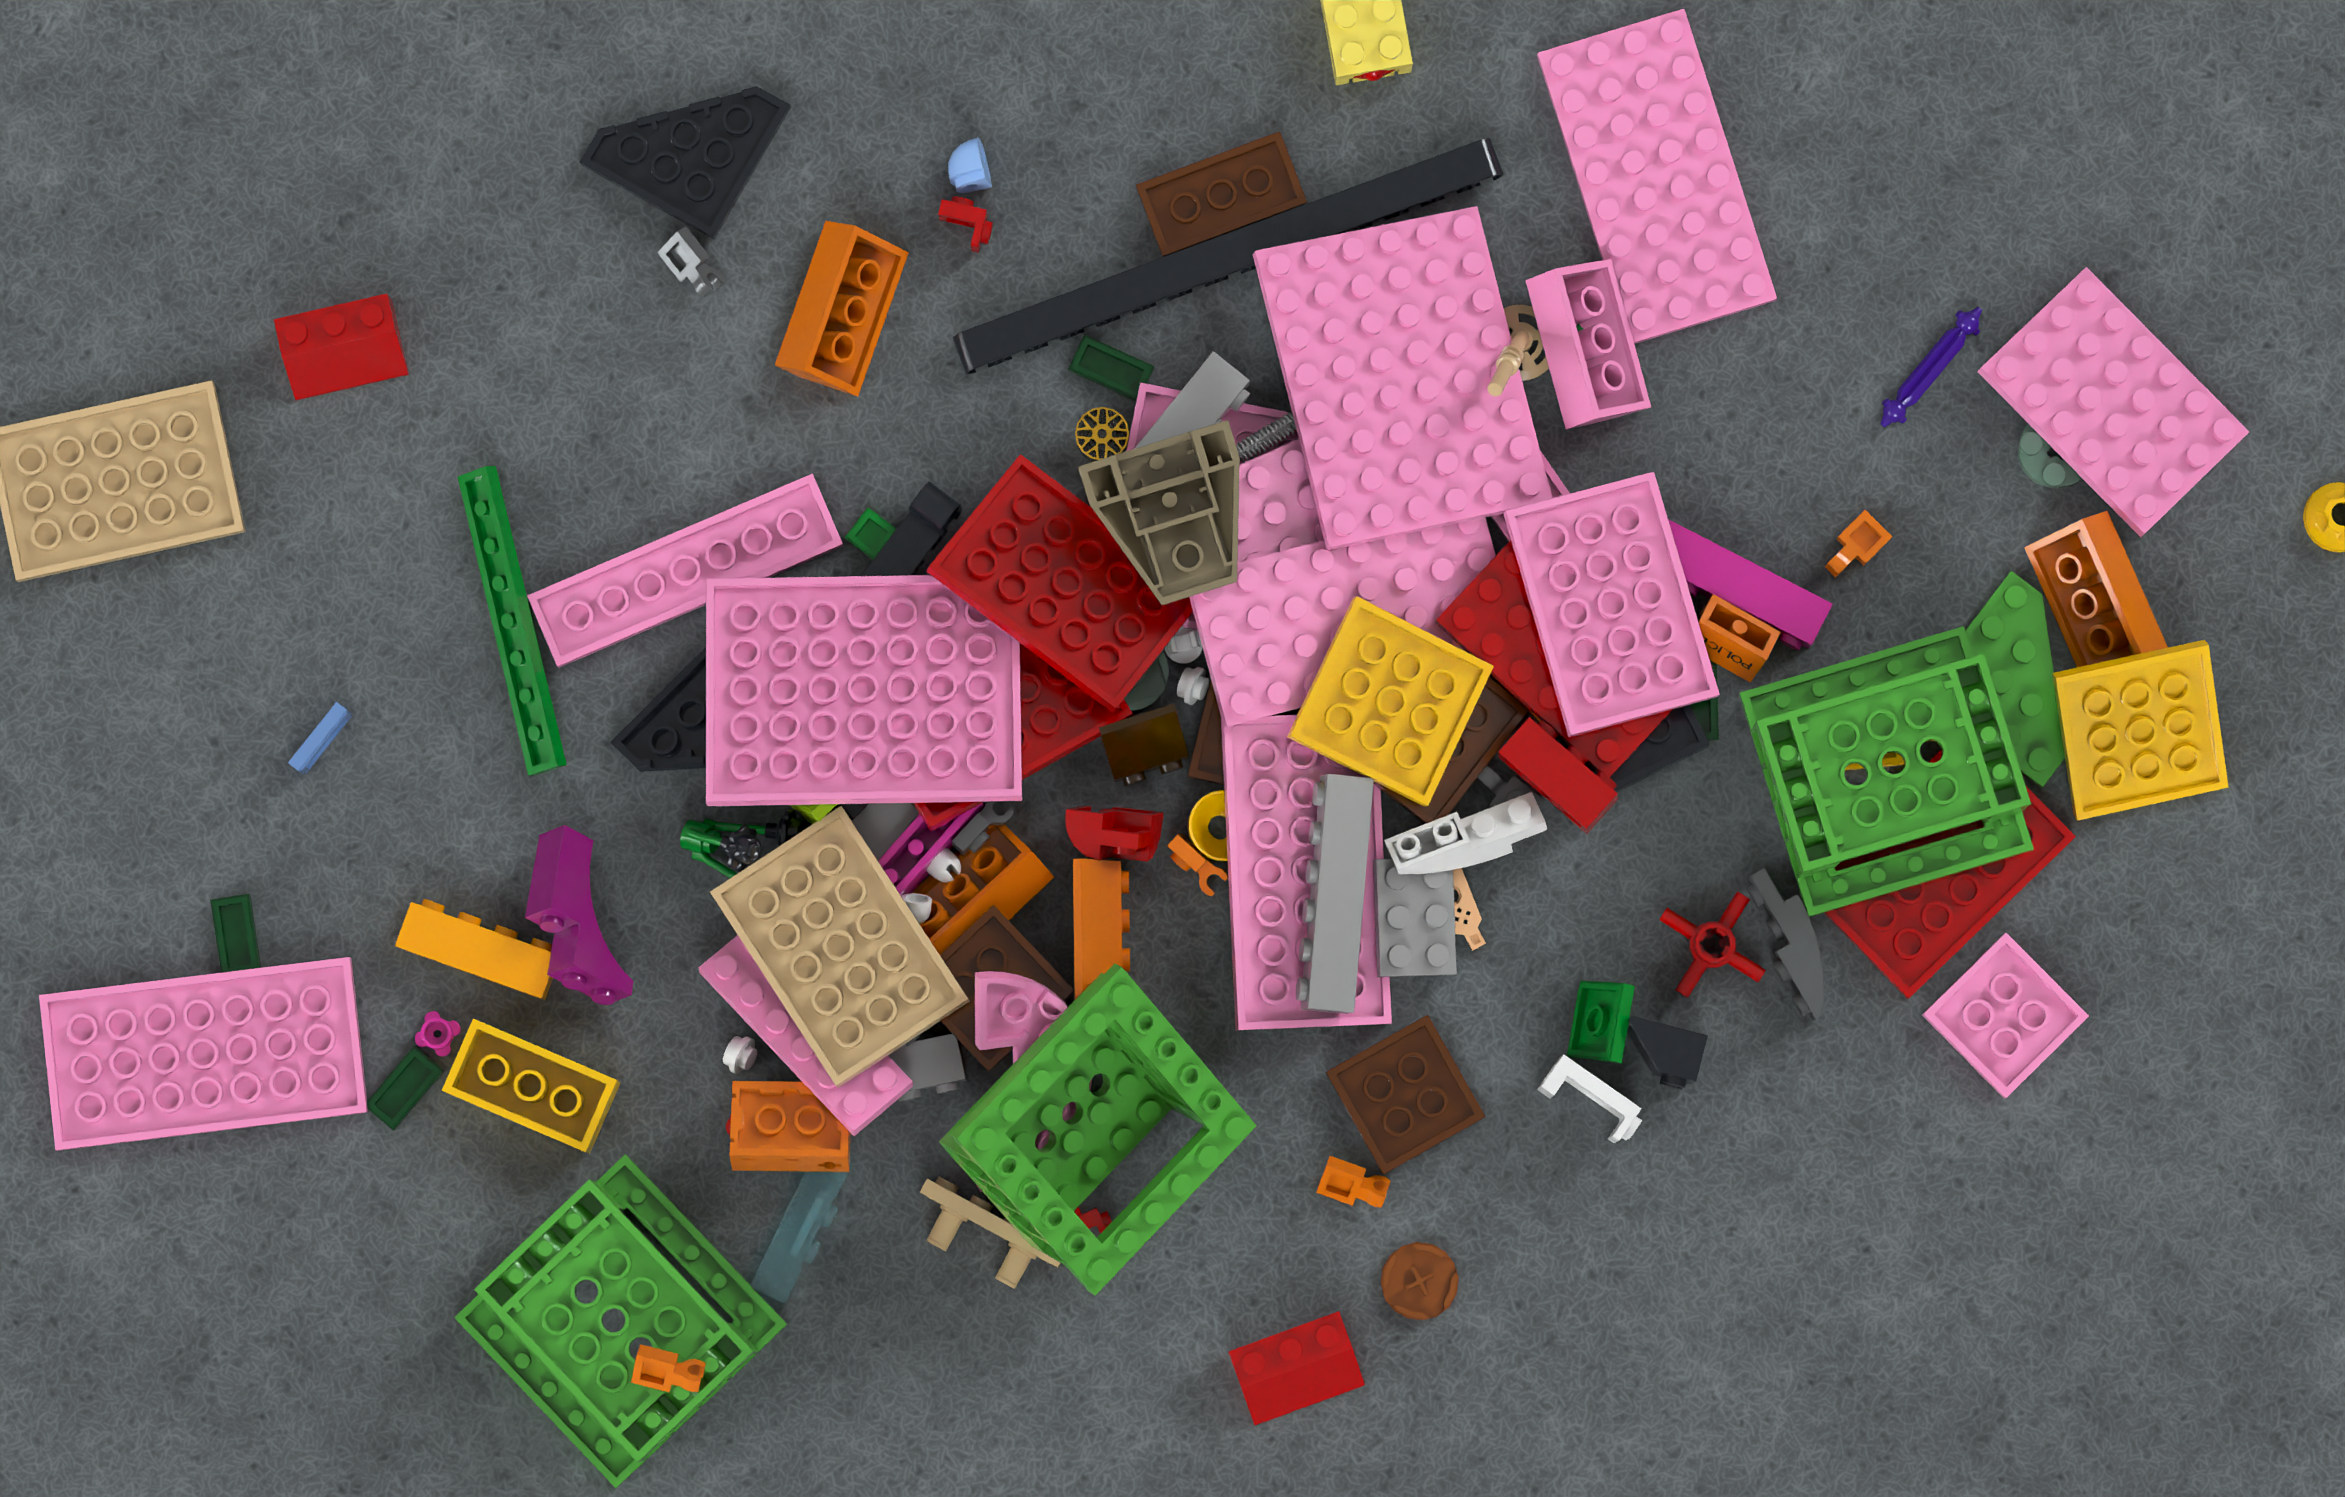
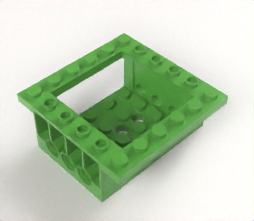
(1856, 714)
(1145, 1075)
(566, 1355)

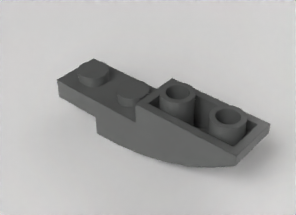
(1801, 957)

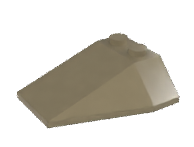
(1173, 509)

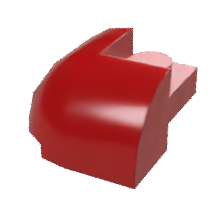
(1114, 832)

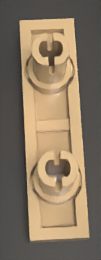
(957, 1209)

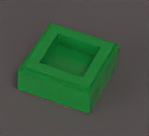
(870, 533)

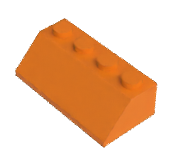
(841, 307)
(2094, 592)
(998, 875)
(1098, 919)

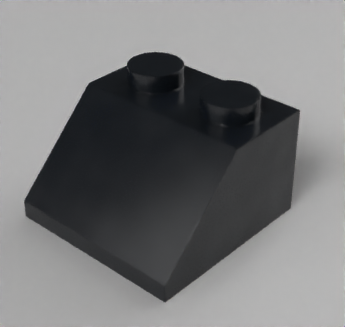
(1668, 1050)

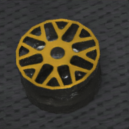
(1101, 434)

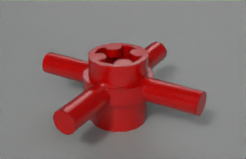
(1704, 960)

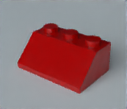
(341, 346)
(1296, 1368)

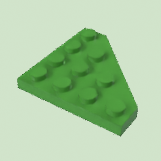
(2018, 654)

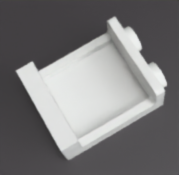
(1598, 1091)

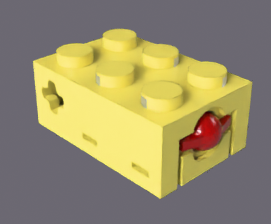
(1366, 39)

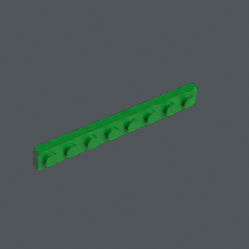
(512, 620)

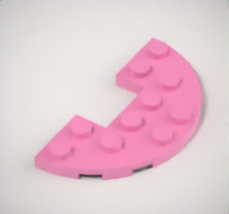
(1015, 1014)

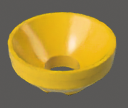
(2319, 520)
(1199, 818)

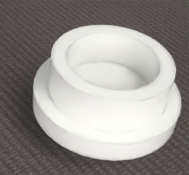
(1193, 685)
(740, 1054)

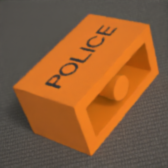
(1735, 638)

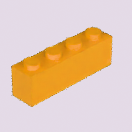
(475, 949)

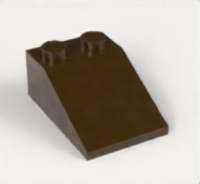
(1144, 744)

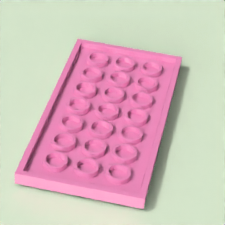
(1657, 175)
(1284, 610)
(1267, 854)
(203, 1053)

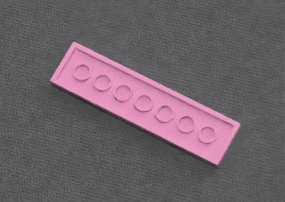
(671, 573)

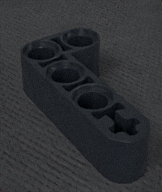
(917, 534)

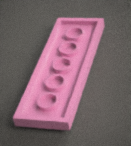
(748, 992)

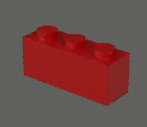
(1559, 774)

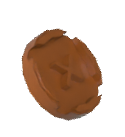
(1419, 1281)

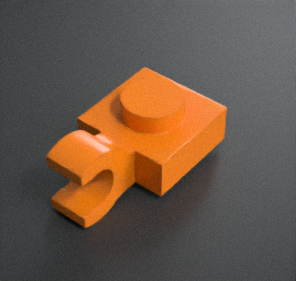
(1860, 541)
(1188, 857)
(1347, 1182)
(661, 1370)

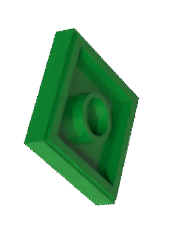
(1600, 1021)

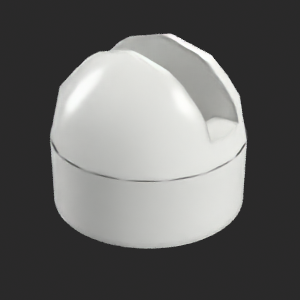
(943, 864)
(919, 905)

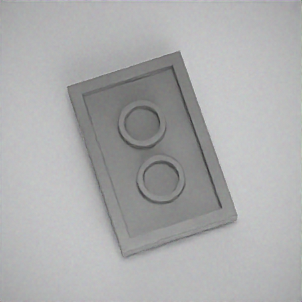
(1413, 922)

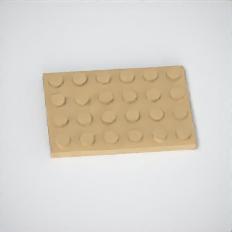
(117, 481)
(839, 946)

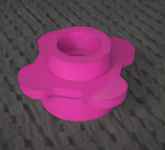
(448, 1031)

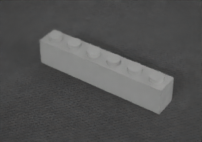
(1335, 894)

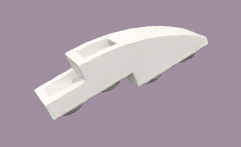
(1464, 842)

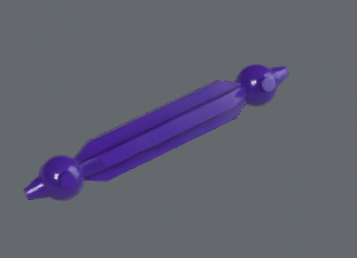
(1931, 367)

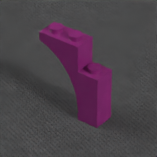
(564, 906)

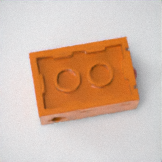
(784, 1130)

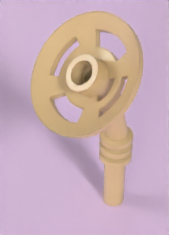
(1517, 351)

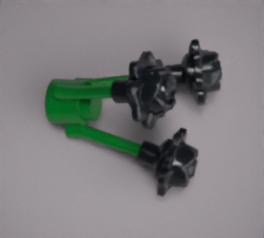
(741, 846)

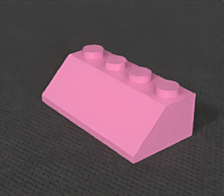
(1595, 367)

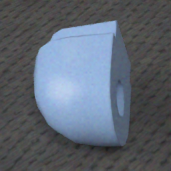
(969, 167)

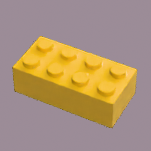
(531, 1086)

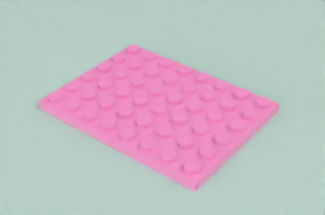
(1390, 373)
(857, 694)

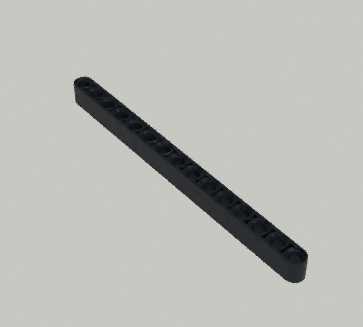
(1218, 257)

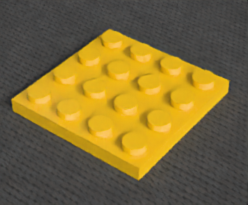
(1390, 701)
(2140, 730)

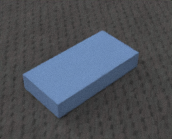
(320, 738)

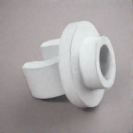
(1184, 646)

